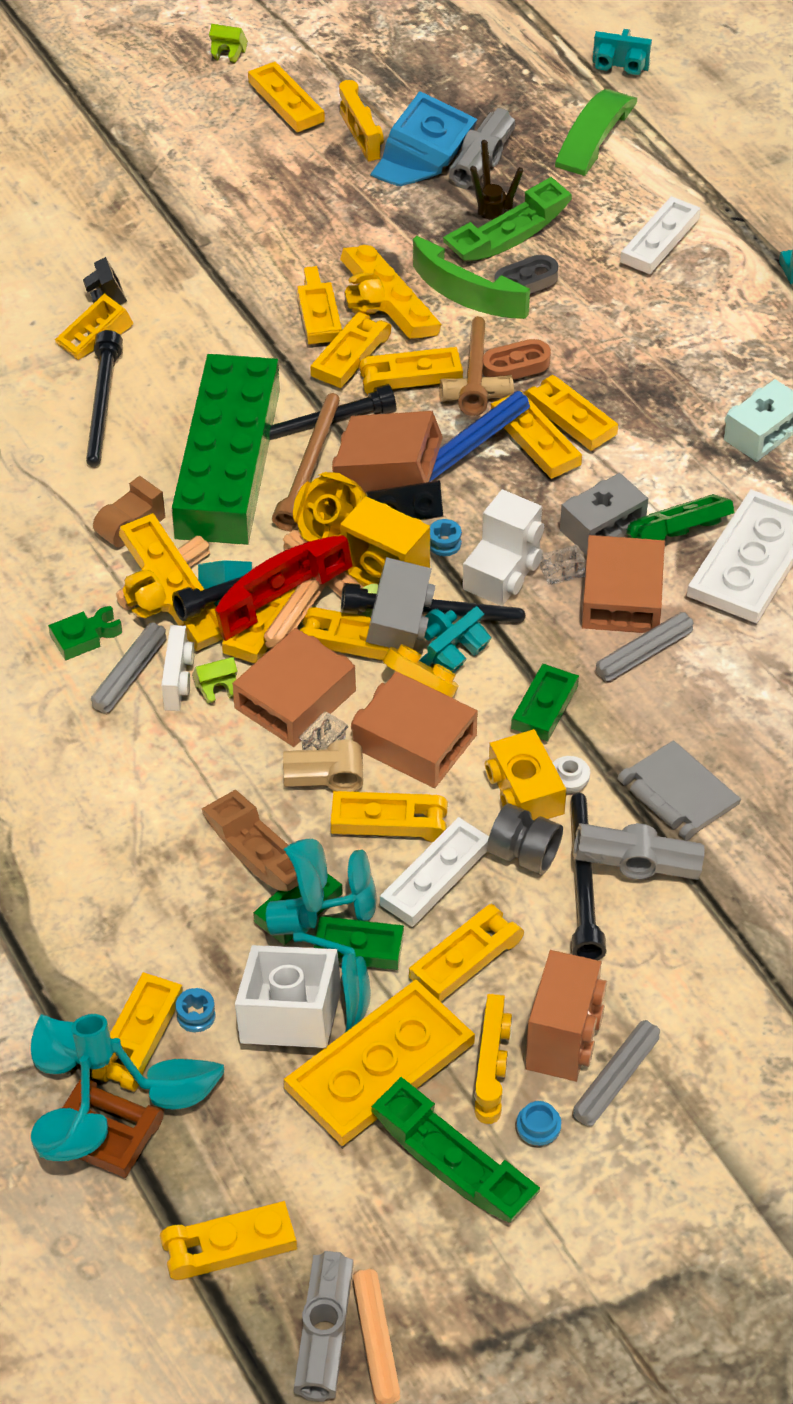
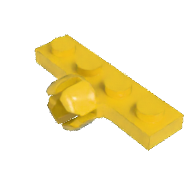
(385, 291)
(161, 575)

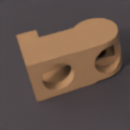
(137, 503)

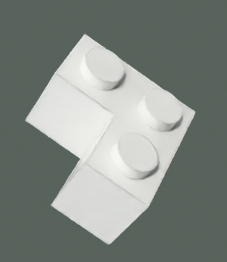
(506, 550)

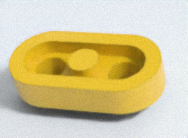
(406, 661)

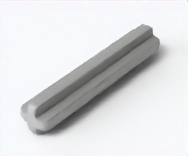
(644, 646)
(128, 667)
(616, 1073)

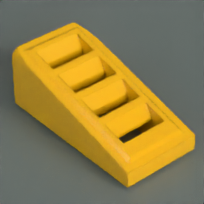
(103, 312)

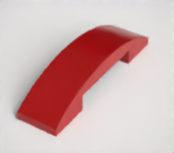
(277, 575)

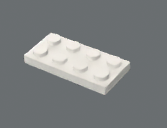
(748, 558)

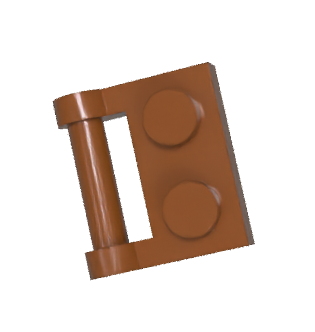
(122, 1142)

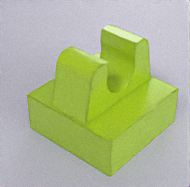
(227, 38)
(214, 674)

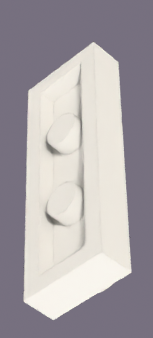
(660, 235)
(435, 872)

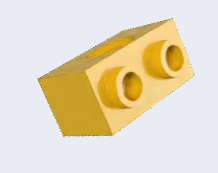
(526, 775)

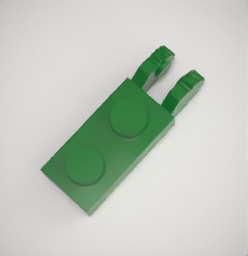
(679, 518)

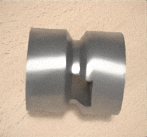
(529, 840)

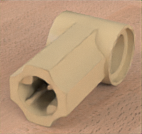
(337, 766)

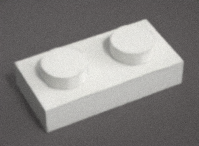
(175, 678)

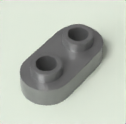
(533, 272)

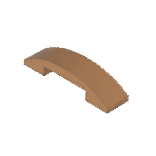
(251, 840)

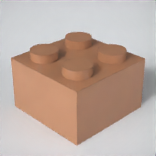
(565, 1016)

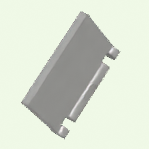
(679, 789)

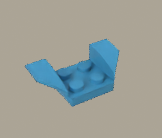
(422, 141)

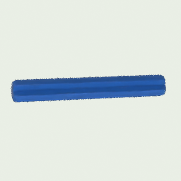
(479, 432)

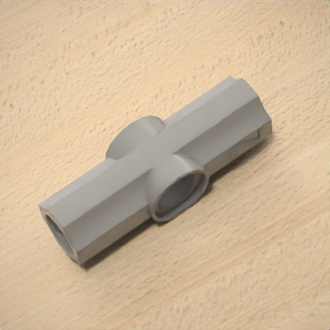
(494, 129)
(638, 851)
(322, 1349)

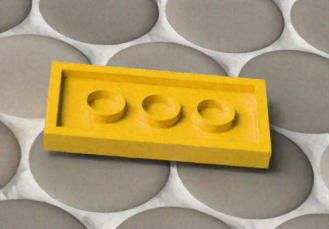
(402, 1038)

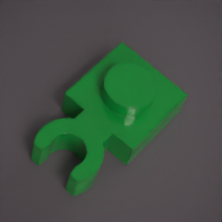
(82, 634)

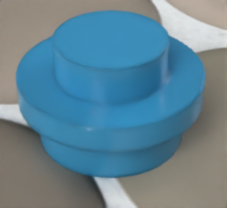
(538, 1123)

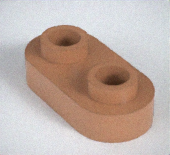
(517, 359)

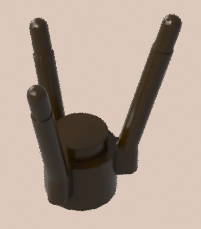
(492, 199)

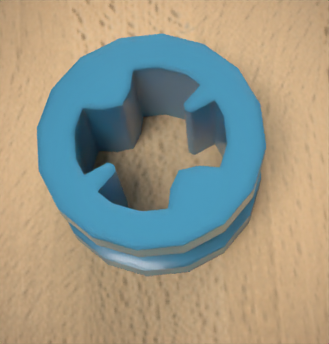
(448, 546)
(193, 1021)

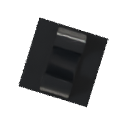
(105, 281)

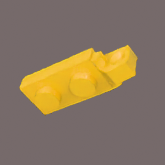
(318, 308)

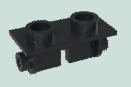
(414, 500)

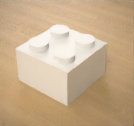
(288, 996)

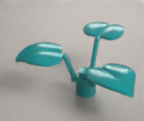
(300, 915)
(87, 1041)

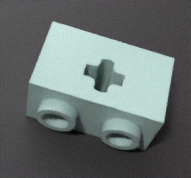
(761, 421)

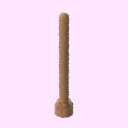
(473, 396)
(283, 511)

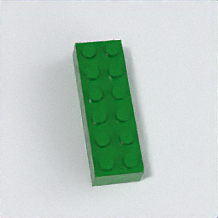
(226, 449)

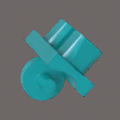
(621, 51)
(449, 635)

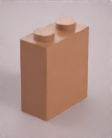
(389, 449)
(623, 584)
(294, 686)
(415, 729)

